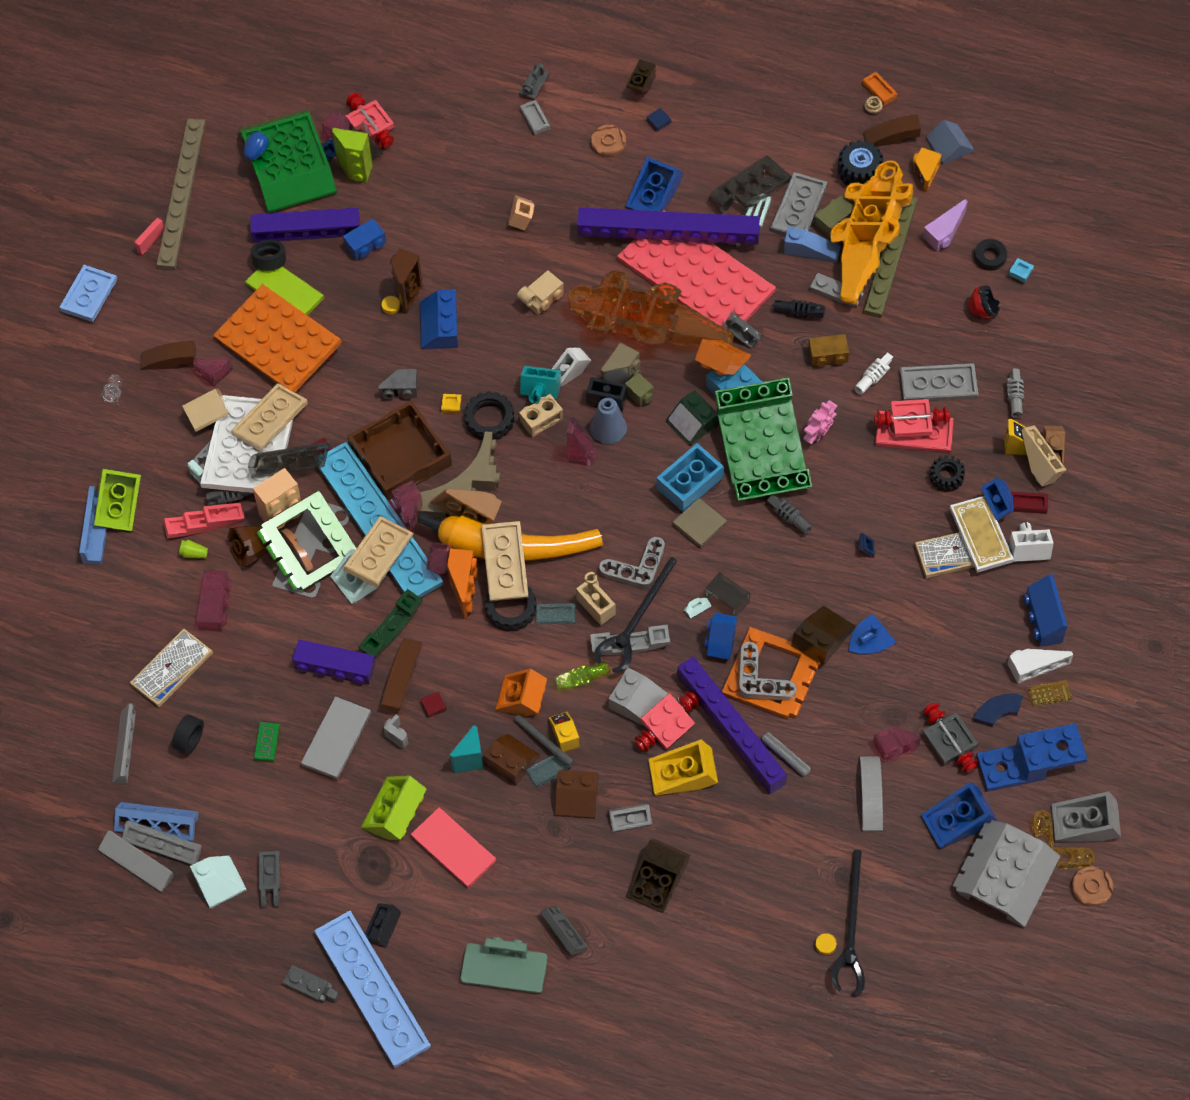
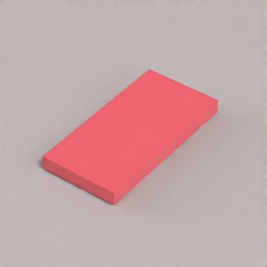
(939, 441)
(453, 847)

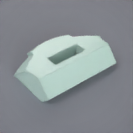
(696, 606)

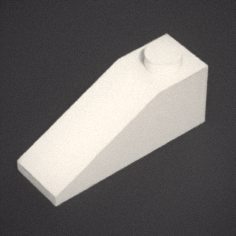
(1035, 662)

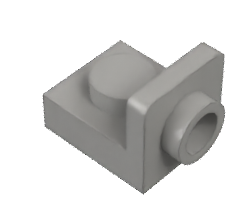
(395, 733)

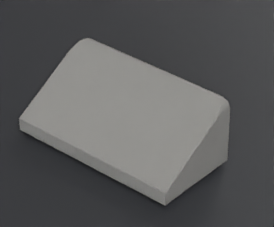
(630, 817)

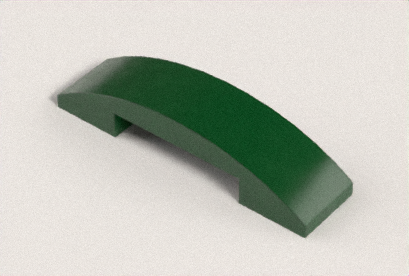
(393, 624)

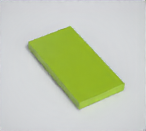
(288, 287)

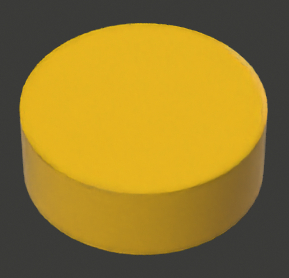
(391, 305)
(825, 944)

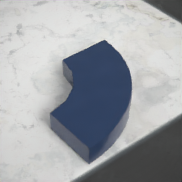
(997, 707)

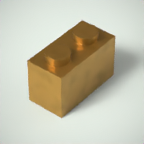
(828, 350)

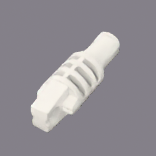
(873, 373)

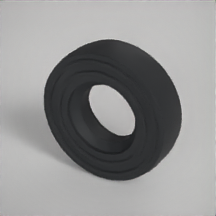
(990, 244)

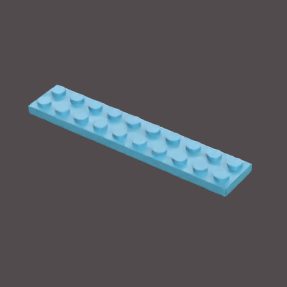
(366, 505)

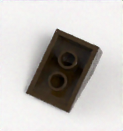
(821, 634)

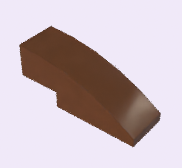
(894, 131)
(168, 356)

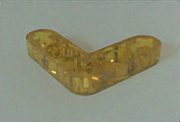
(1071, 851)

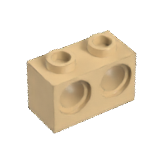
(543, 418)

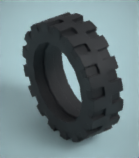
(489, 399)
(513, 623)

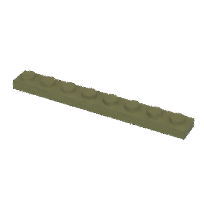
(888, 265)

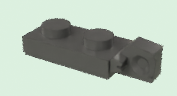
(310, 985)

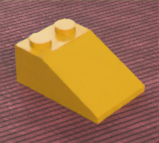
(683, 769)

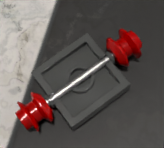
(950, 738)

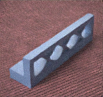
(93, 536)
(158, 814)

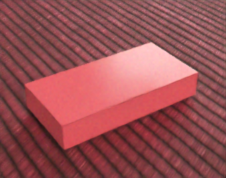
(149, 236)

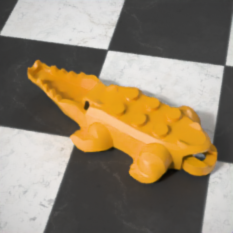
(870, 226)

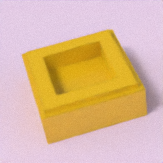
(451, 403)

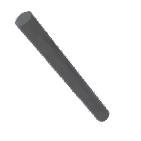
(544, 740)

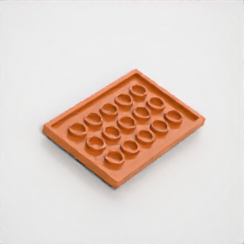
(277, 338)

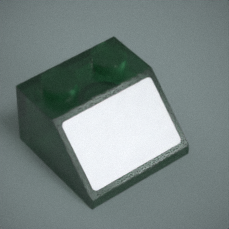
(693, 418)

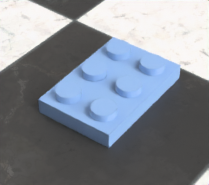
(88, 293)

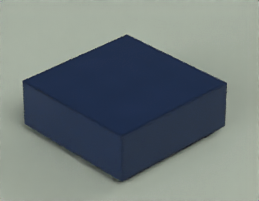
(658, 119)

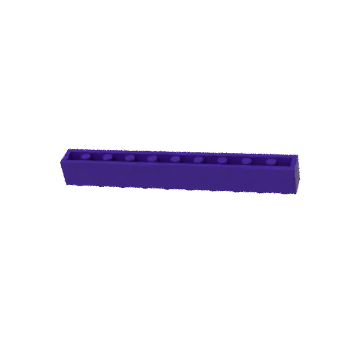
(668, 226)

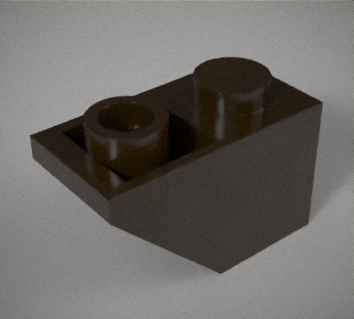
(642, 76)

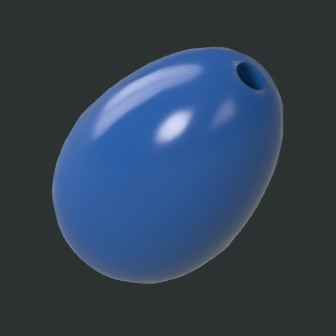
(255, 145)

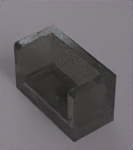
(728, 593)

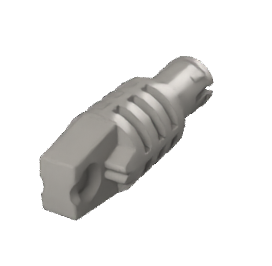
(1015, 393)

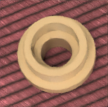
(873, 105)

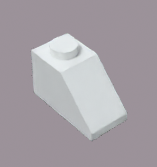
(571, 364)

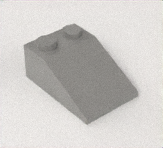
(635, 696)
(1087, 819)

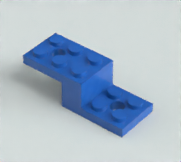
(1031, 757)

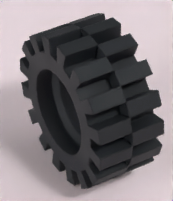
(947, 483)

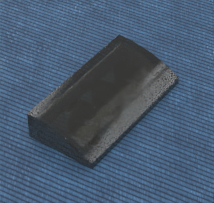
(291, 459)

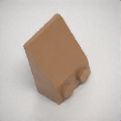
(472, 504)

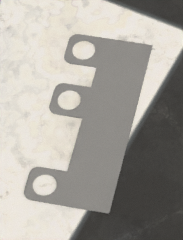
(309, 537)

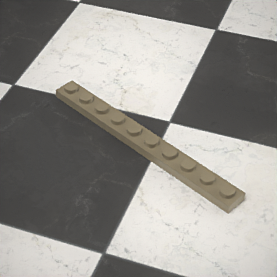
(181, 194)

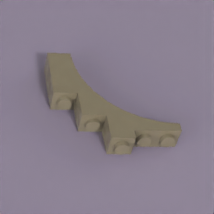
(480, 475)

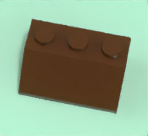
(406, 277)

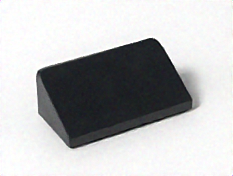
(382, 924)

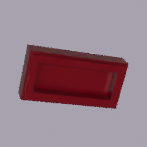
(1030, 502)

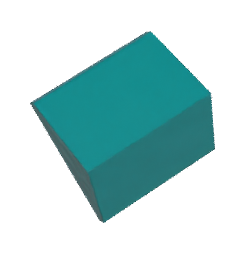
(467, 753)

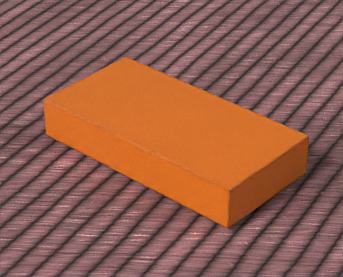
(879, 88)

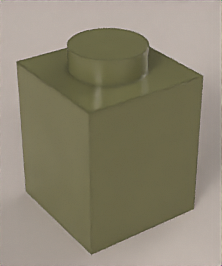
(640, 390)

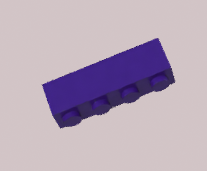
(333, 662)

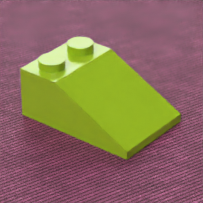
(116, 499)

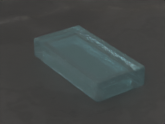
(555, 613)
(546, 770)

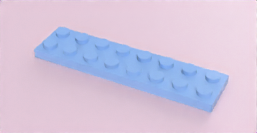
(372, 989)

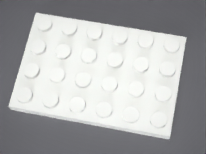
(229, 456)

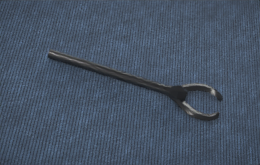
(623, 639)
(849, 956)

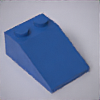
(654, 186)
(958, 815)

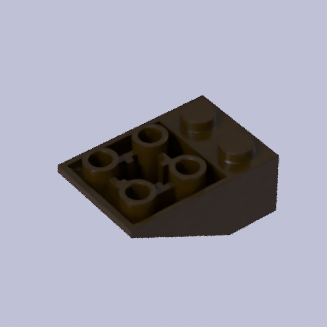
(658, 875)

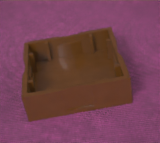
(399, 449)

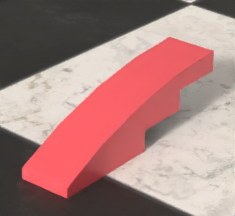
(203, 521)

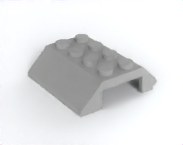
(1007, 870)

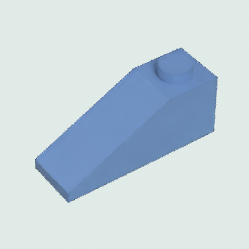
(809, 245)

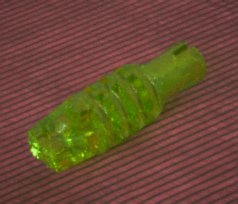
(581, 675)

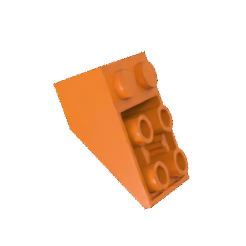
(462, 572)

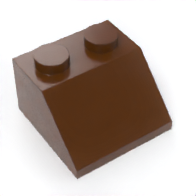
(509, 758)
(576, 794)

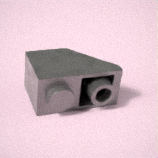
(400, 384)

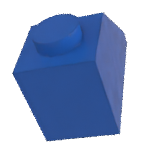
(998, 497)

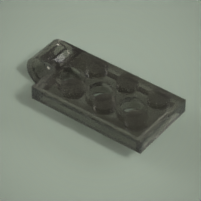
(725, 194)

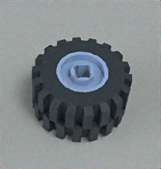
(858, 162)

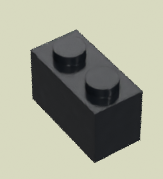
(600, 389)

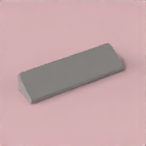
(124, 745)
(135, 861)

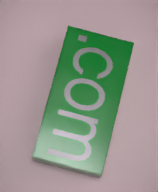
(267, 742)

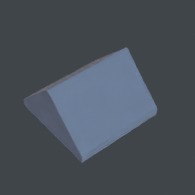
(949, 141)

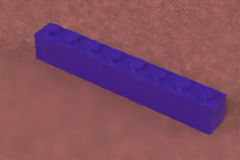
(732, 725)

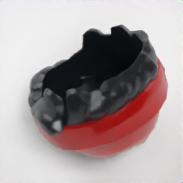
(983, 303)

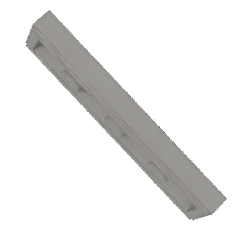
(161, 842)

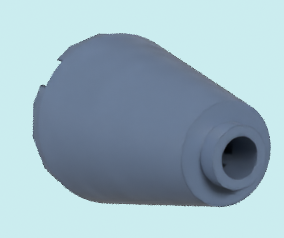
(608, 423)

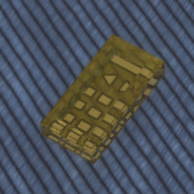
(1050, 693)

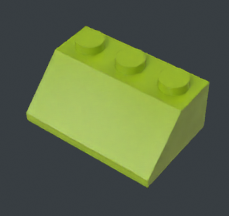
(353, 153)
(394, 807)

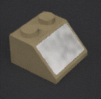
(621, 365)

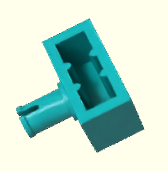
(539, 383)

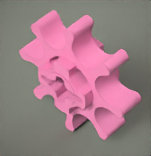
(820, 422)

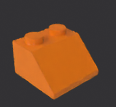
(721, 357)
(521, 693)

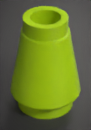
(192, 550)

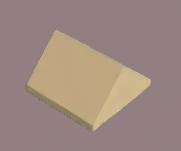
(206, 409)

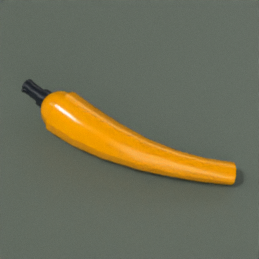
(467, 535)

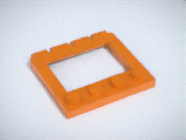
(801, 677)

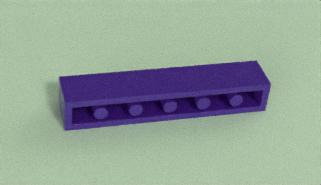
(304, 224)

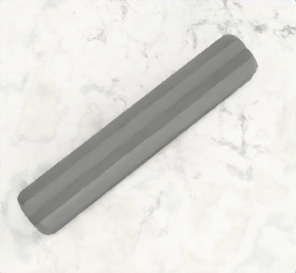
(786, 754)

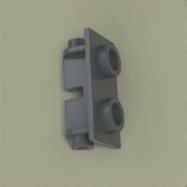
(534, 81)
(742, 330)

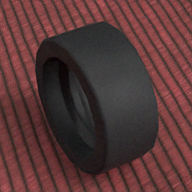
(268, 247)
(187, 734)

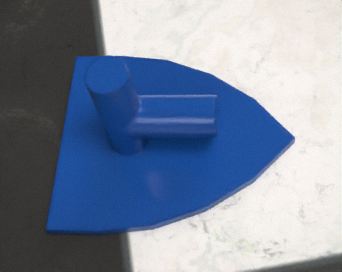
(870, 637)

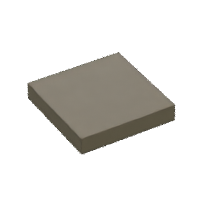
(699, 522)

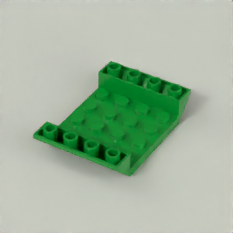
(293, 163)
(761, 439)

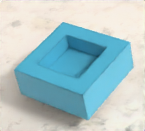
(1021, 270)

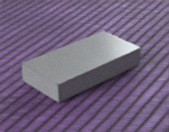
(535, 117)

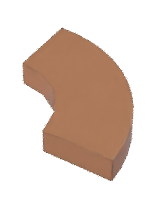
(298, 552)

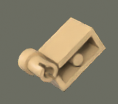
(595, 599)

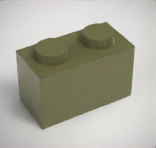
(835, 212)

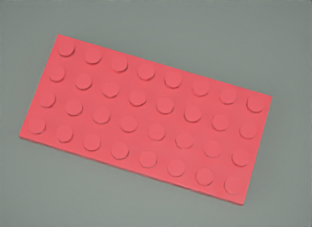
(703, 272)

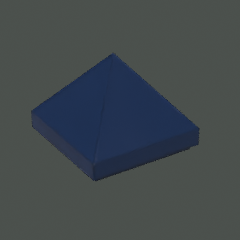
(329, 149)
(866, 545)

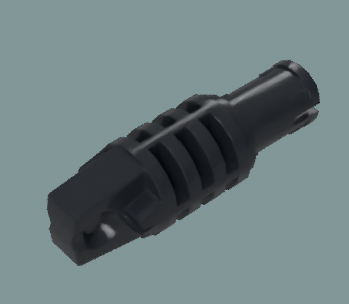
(801, 308)

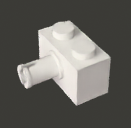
(1030, 544)

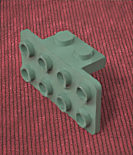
(504, 966)

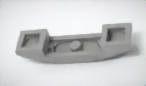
(640, 641)
(871, 794)

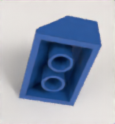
(439, 320)
(1046, 611)

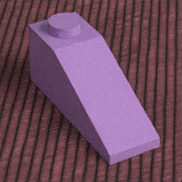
(942, 230)

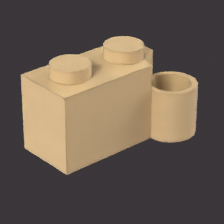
(541, 292)

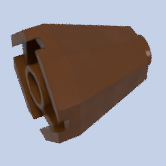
(246, 544)

